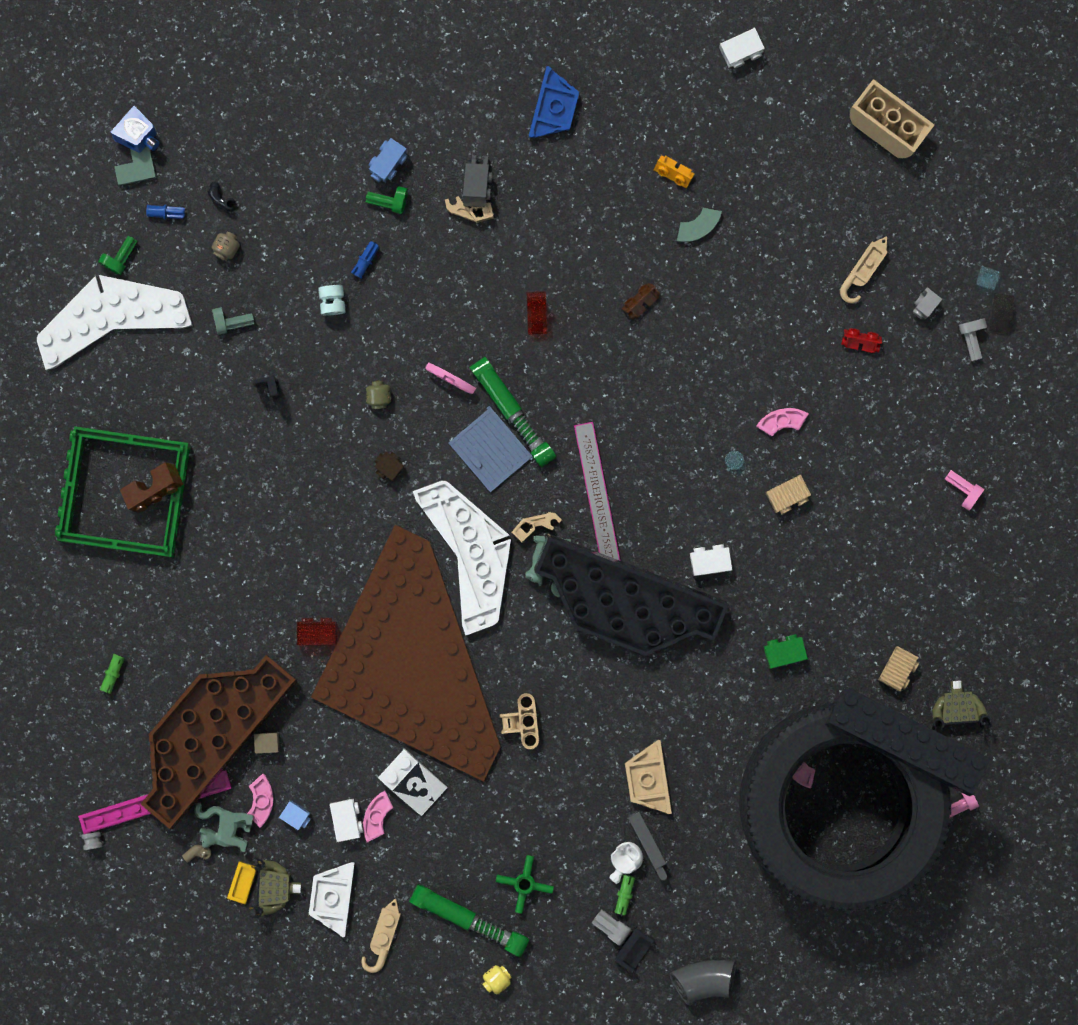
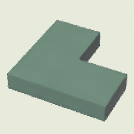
(139, 170)

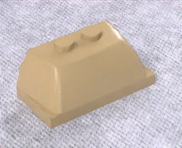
(889, 121)

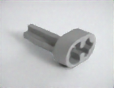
(968, 330)

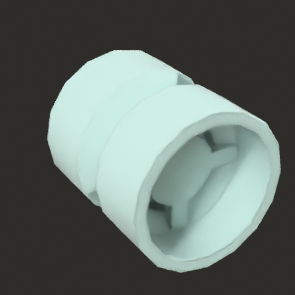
(331, 293)

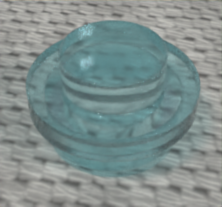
(734, 460)

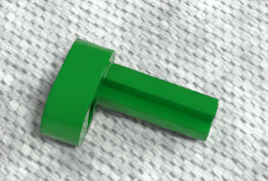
(397, 203)
(117, 264)

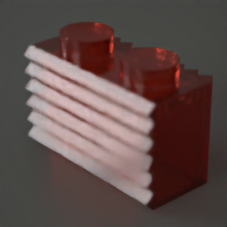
(316, 632)

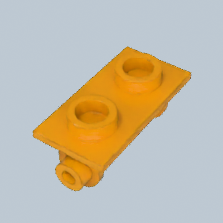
(666, 167)

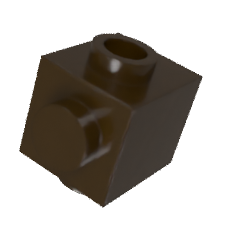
(388, 466)

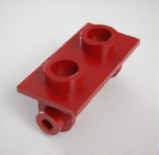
(869, 340)

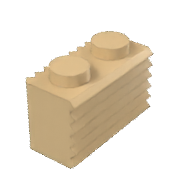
(788, 494)
(898, 669)

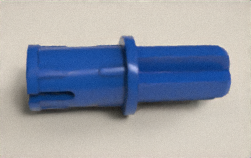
(165, 212)
(365, 260)

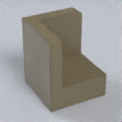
(266, 743)

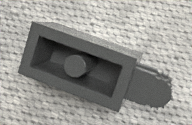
(476, 183)

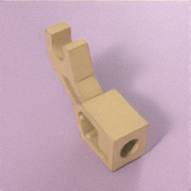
(465, 212)
(540, 520)

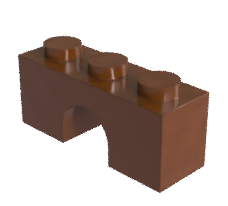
(165, 481)

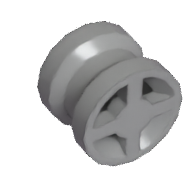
(92, 840)

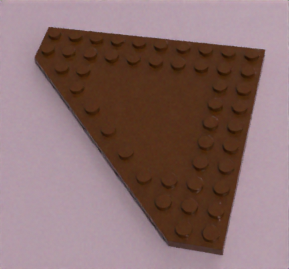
(407, 662)

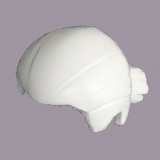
(626, 860)

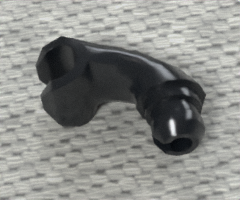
(215, 196)

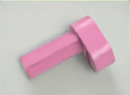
(972, 491)
(964, 804)

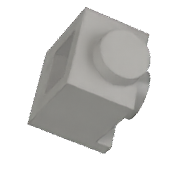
(926, 303)

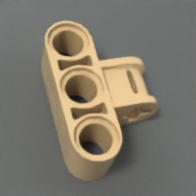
(516, 721)

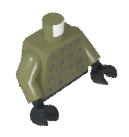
(959, 708)
(273, 887)

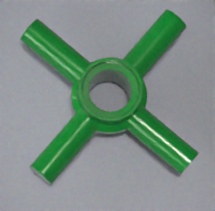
(523, 892)

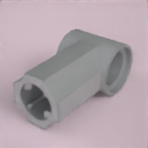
(614, 929)

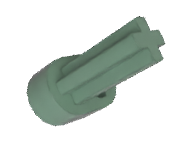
(223, 325)

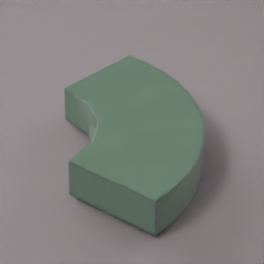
(699, 227)

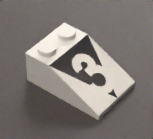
(412, 782)

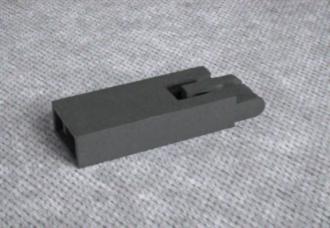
(648, 843)

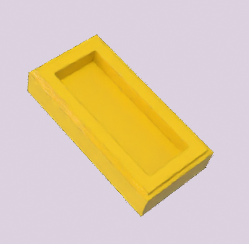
(242, 883)

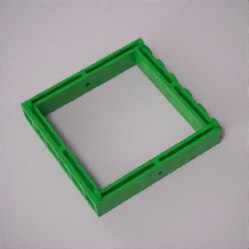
(72, 474)

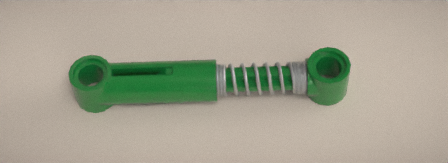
(511, 410)
(467, 919)

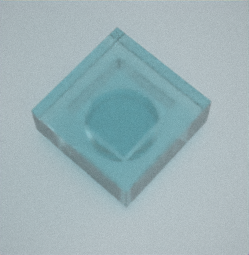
(987, 278)

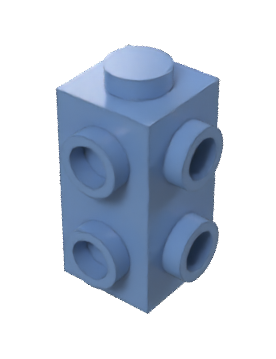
(390, 157)

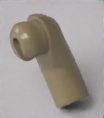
(197, 851)

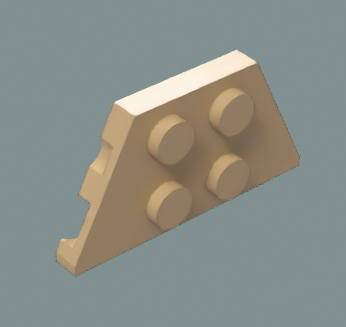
(648, 779)

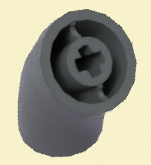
(704, 980)

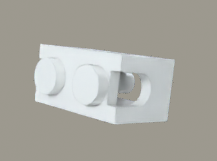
(742, 48)
(710, 561)
(345, 820)

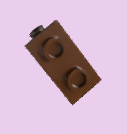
(634, 304)

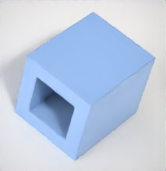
(295, 815)

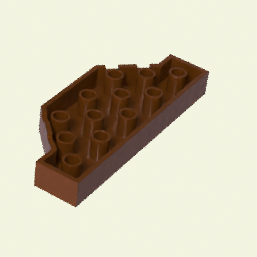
(206, 733)

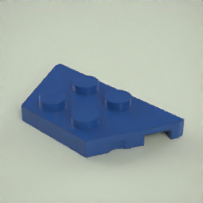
(554, 106)

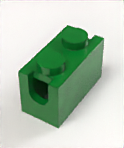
(785, 652)

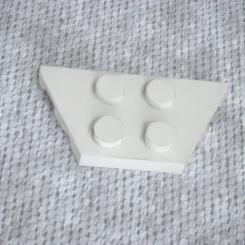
(332, 897)

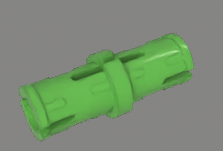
(112, 673)
(624, 894)

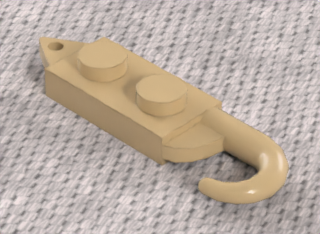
(864, 268)
(383, 936)

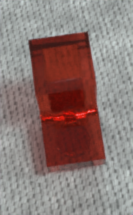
(536, 312)

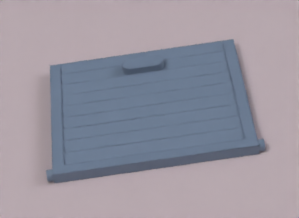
(490, 449)

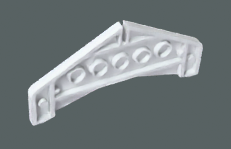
(97, 313)
(471, 538)

